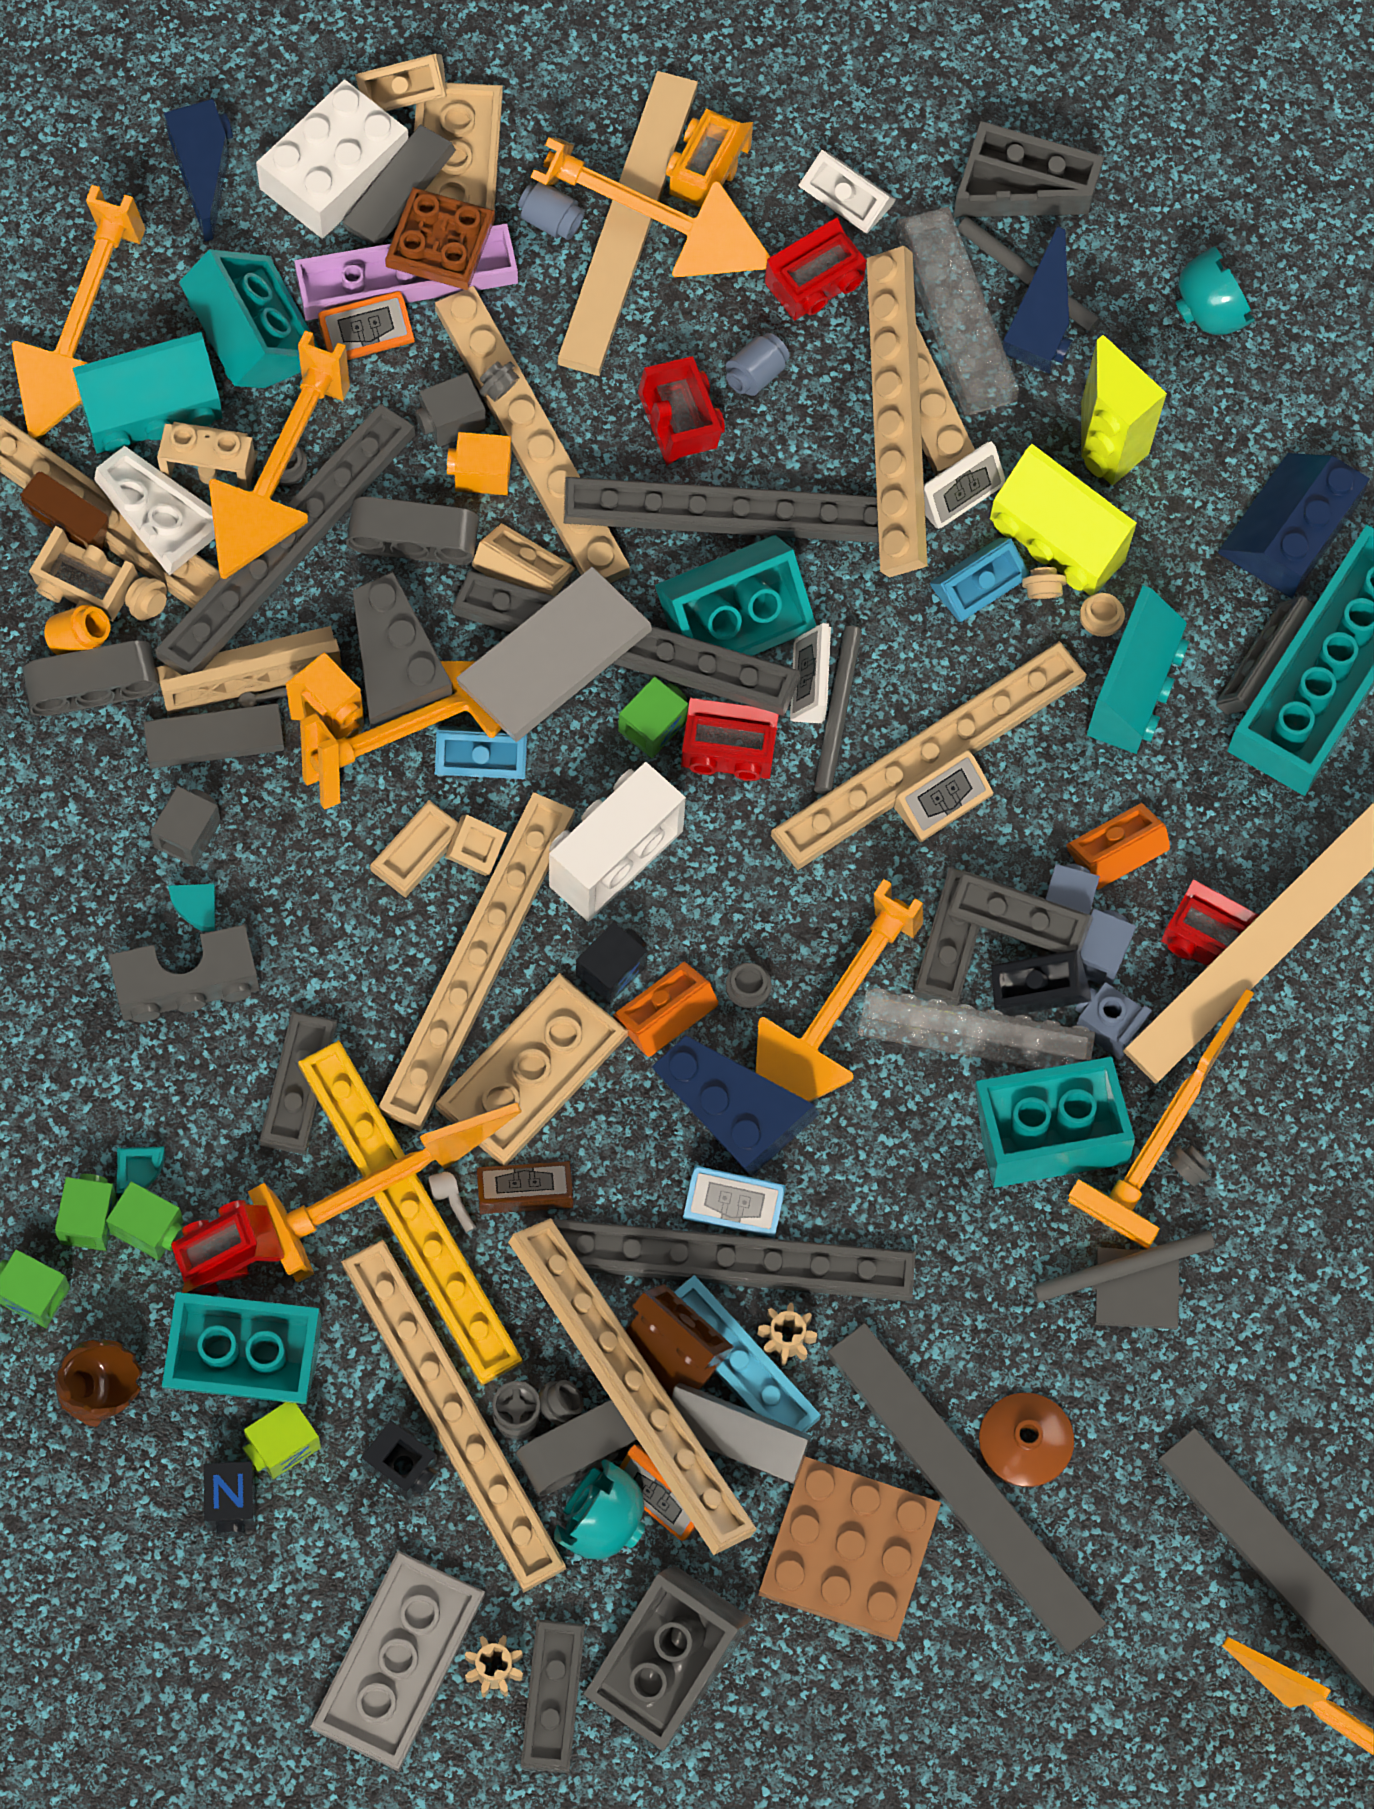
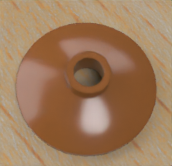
(1024, 1462)

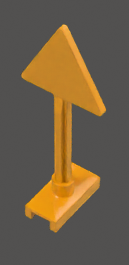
(716, 239)
(47, 376)
(250, 521)
(325, 755)
(796, 1061)
(443, 1145)
(1118, 1207)
(1296, 1690)

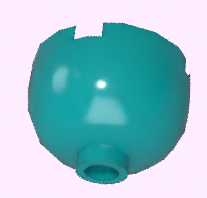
(1212, 296)
(603, 1514)

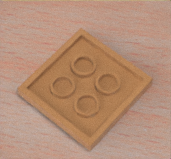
(849, 1549)

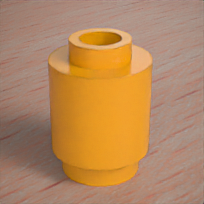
(77, 629)

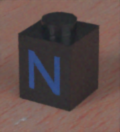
(612, 961)
(230, 1498)

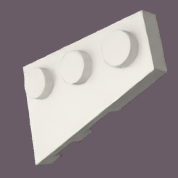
(157, 508)

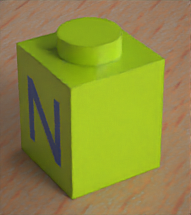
(280, 1440)

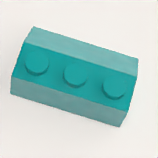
(246, 316)
(143, 389)
(740, 599)
(1139, 674)
(1053, 1122)
(242, 1348)

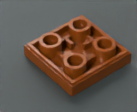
(440, 238)

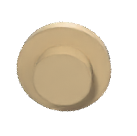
(1044, 583)
(146, 598)
(1102, 614)

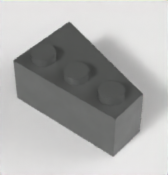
(1025, 176)
(395, 653)

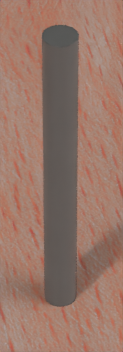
(1020, 268)
(838, 710)
(1123, 1266)

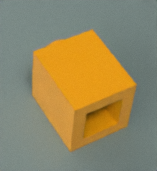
(481, 463)

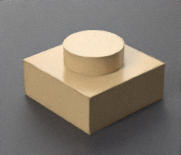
(475, 845)

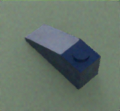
(201, 151)
(1042, 321)

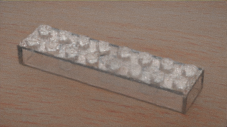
(958, 312)
(972, 1031)

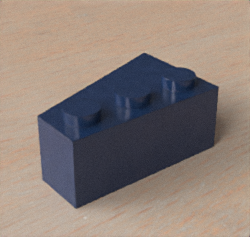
(734, 1103)

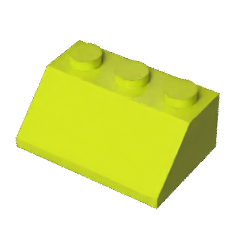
(1117, 413)
(1062, 521)

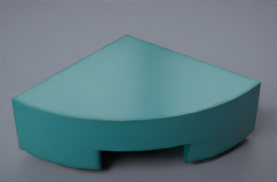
(195, 904)
(138, 1165)

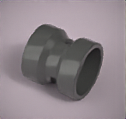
(516, 1399)

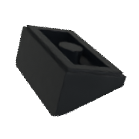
(1040, 983)

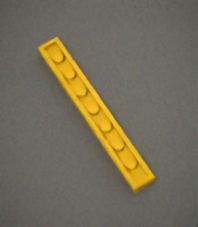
(411, 1215)

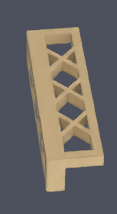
(246, 669)

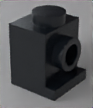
(394, 1446)

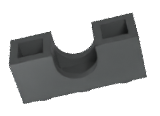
(148, 989)

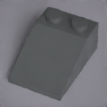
(668, 1656)

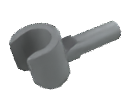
(445, 1186)

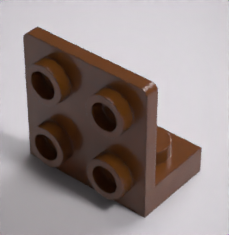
(676, 1340)

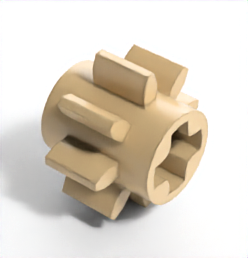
(774, 1334)
(500, 1677)

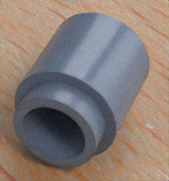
(551, 210)
(757, 364)

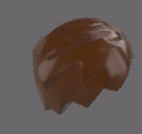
(97, 1380)

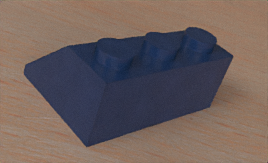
(1295, 519)

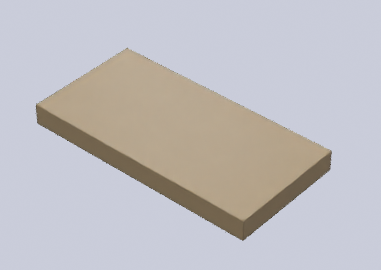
(472, 123)
(535, 1064)

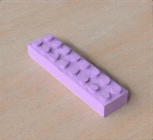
(362, 275)

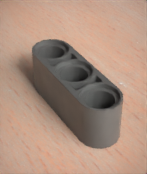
(412, 530)
(90, 678)
(576, 1448)

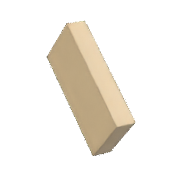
(415, 849)

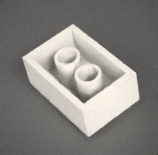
(331, 158)
(615, 840)

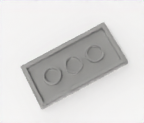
(554, 654)
(398, 1661)

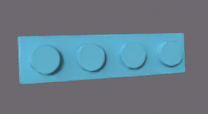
(747, 1367)

